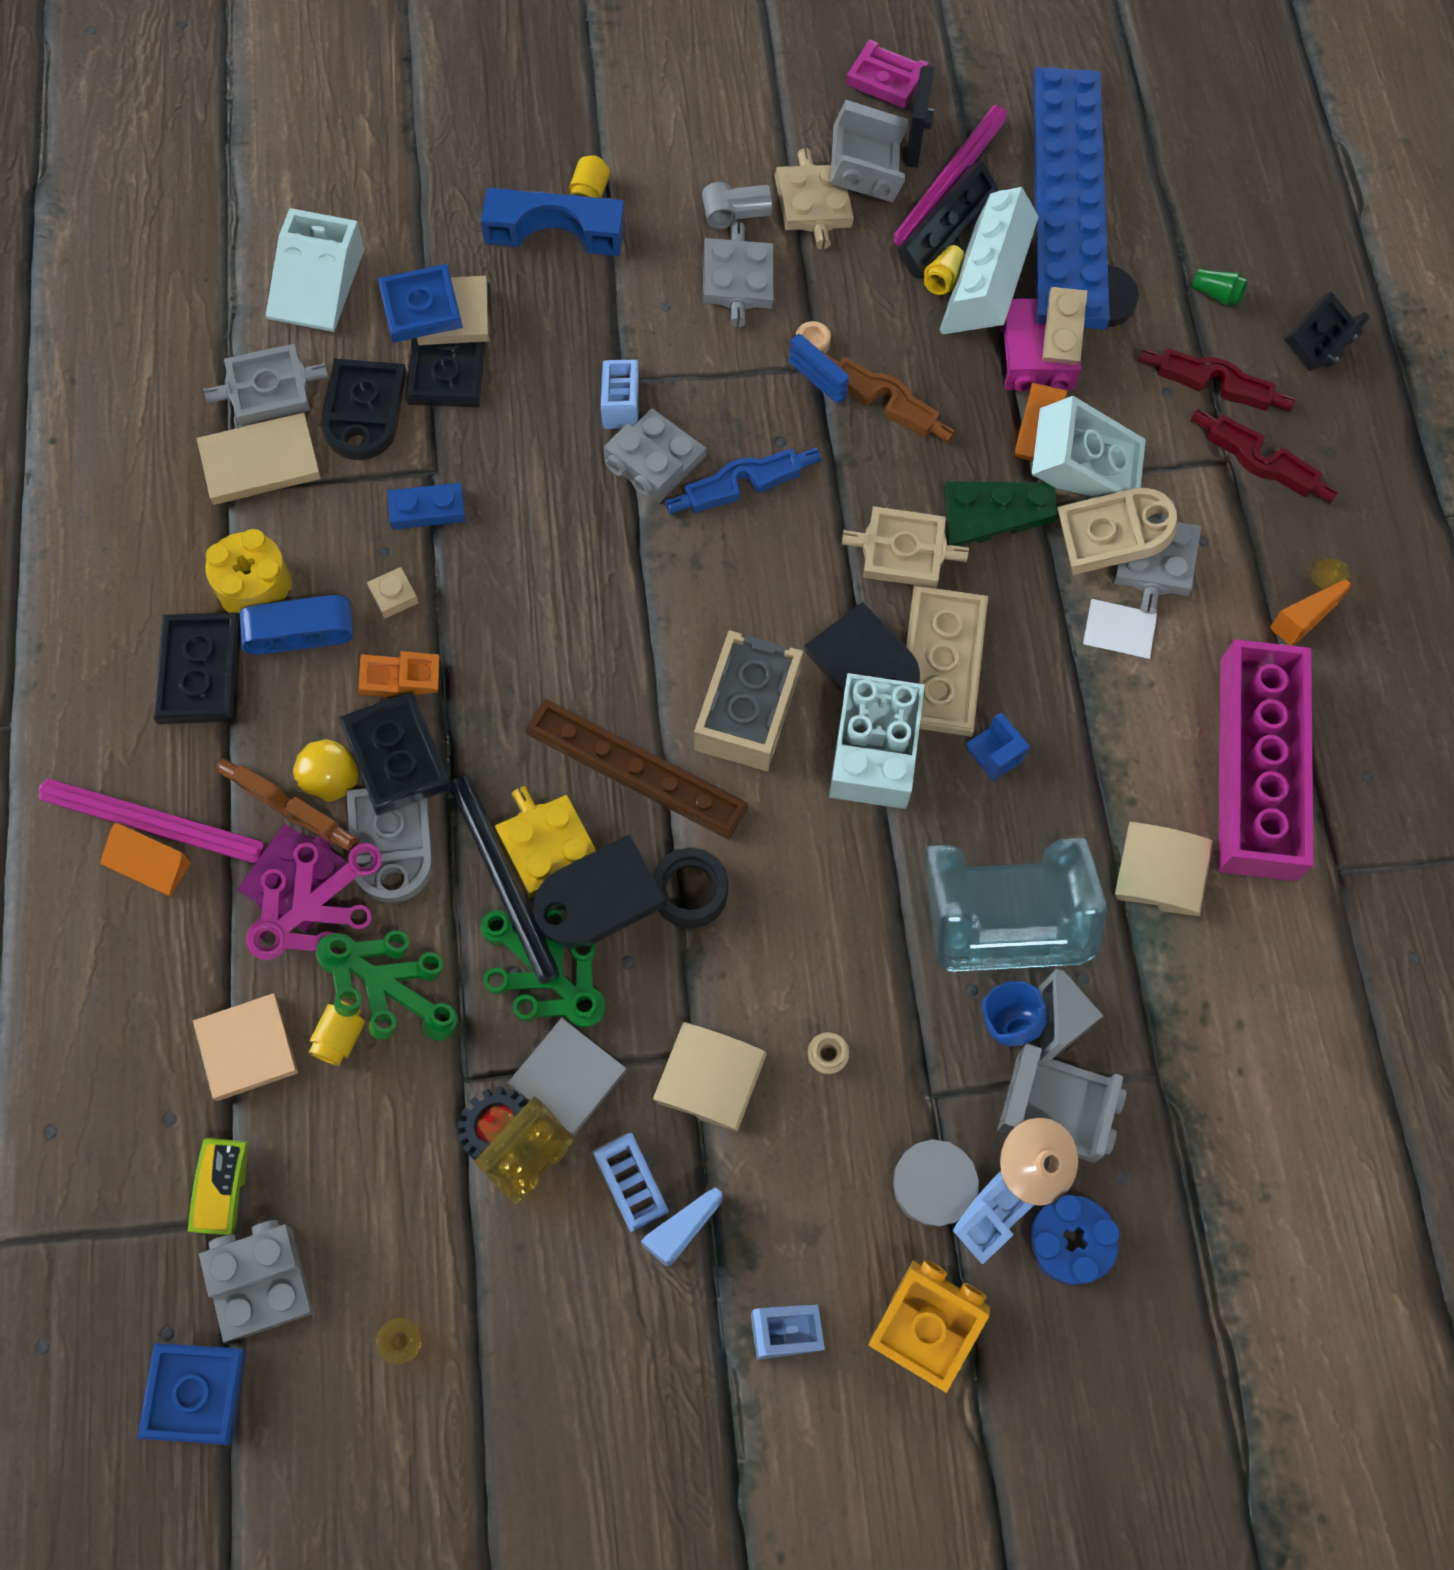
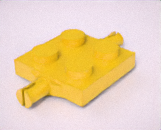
(542, 839)

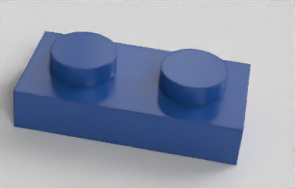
(426, 506)

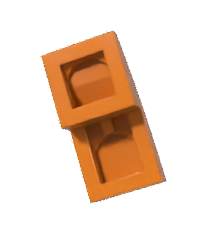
(1038, 397)
(398, 676)

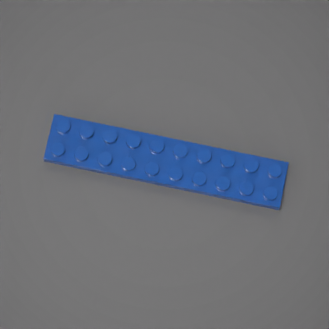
(1070, 190)

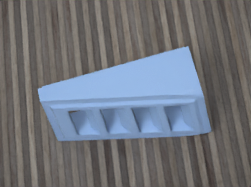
(620, 395)
(646, 1215)
(677, 1232)

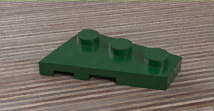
(991, 508)

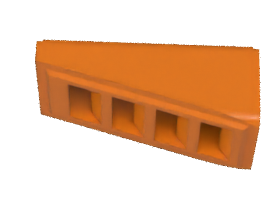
(1304, 615)

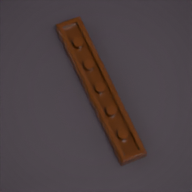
(637, 769)

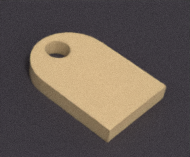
(1116, 528)

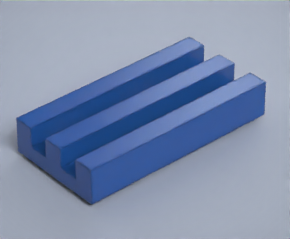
(818, 368)

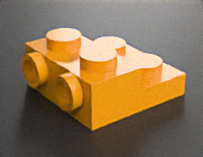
(931, 1324)

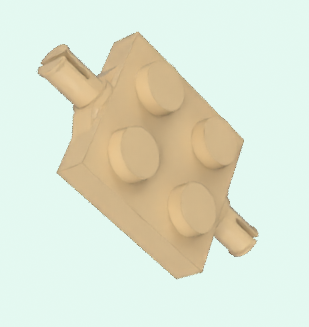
(810, 200)
(904, 547)

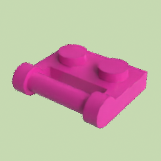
(885, 74)

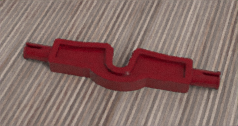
(1235, 384)
(1281, 466)

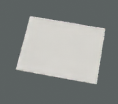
(1120, 628)

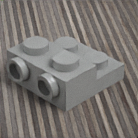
(653, 455)
(256, 1281)

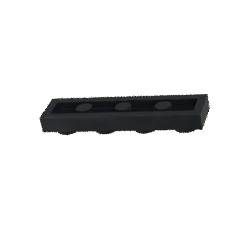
(948, 218)

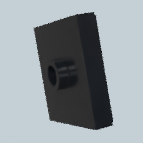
(921, 117)

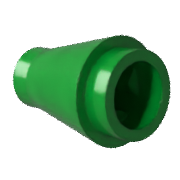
(1221, 285)

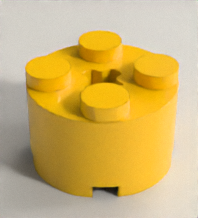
(247, 571)

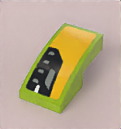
(217, 1186)

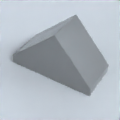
(1068, 1014)

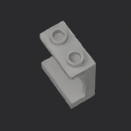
(867, 151)
(1065, 1094)

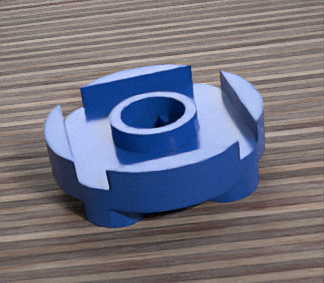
(1097, 1232)

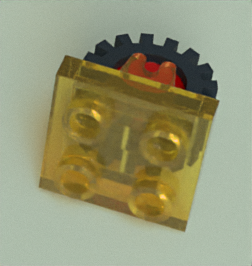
(512, 1140)

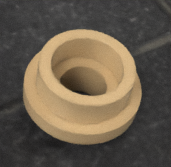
(832, 1041)

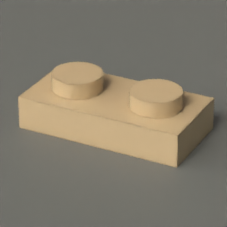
(1064, 326)

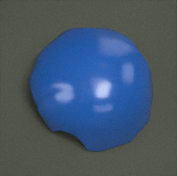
(1014, 1013)

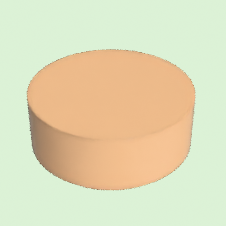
(817, 334)

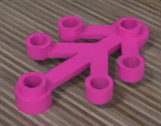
(308, 905)

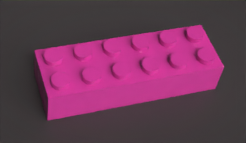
(1265, 761)

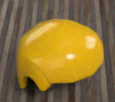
(325, 770)

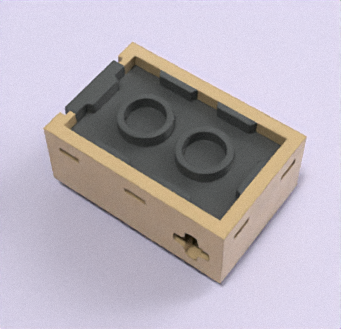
(747, 700)

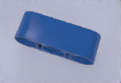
(296, 624)

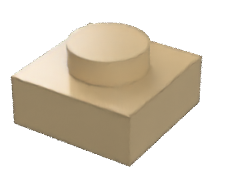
(392, 592)

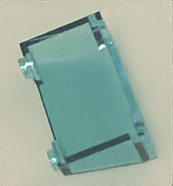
(1017, 911)

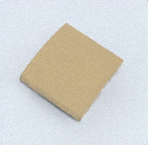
(1164, 868)
(710, 1076)

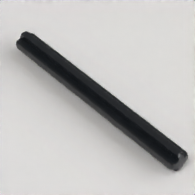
(505, 880)

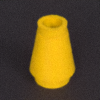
(944, 271)

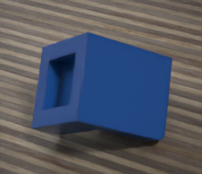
(998, 748)

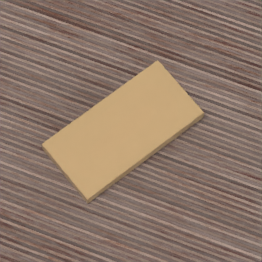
(948, 645)

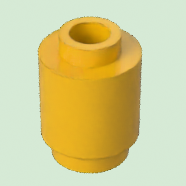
(590, 177)
(335, 1035)

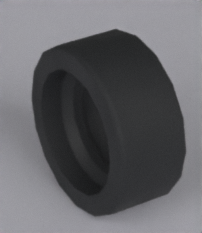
(699, 859)

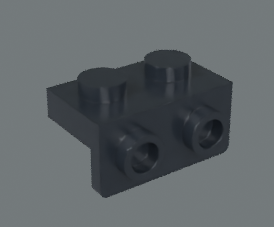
(1325, 332)

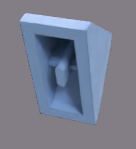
(786, 1331)

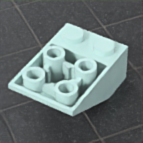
(313, 269)
(877, 741)

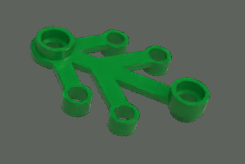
(383, 981)
(528, 981)

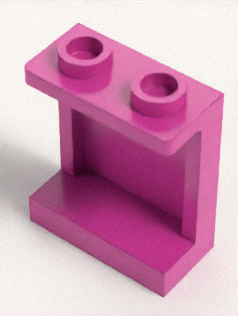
(1025, 351)

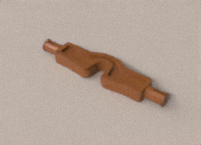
(901, 407)
(292, 809)

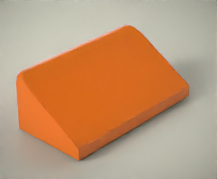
(144, 859)

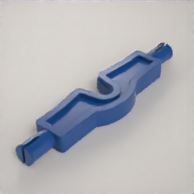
(761, 474)

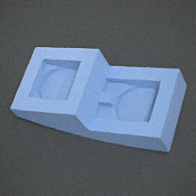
(988, 1219)

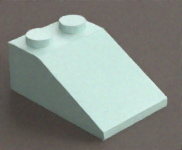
(1086, 450)

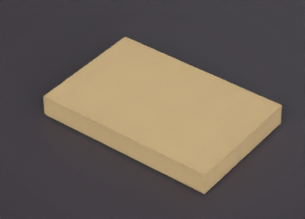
(258, 458)

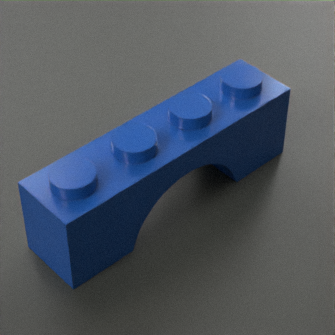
(515, 214)

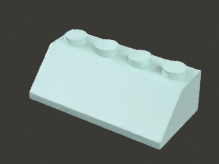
(991, 263)

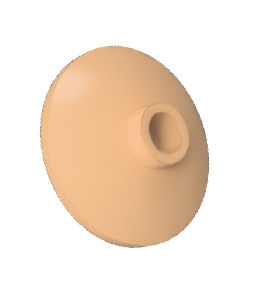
(1024, 1160)

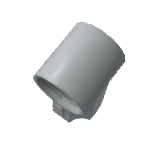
(727, 205)

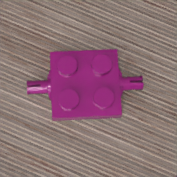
(280, 856)

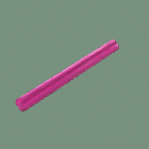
(953, 171)
(151, 821)

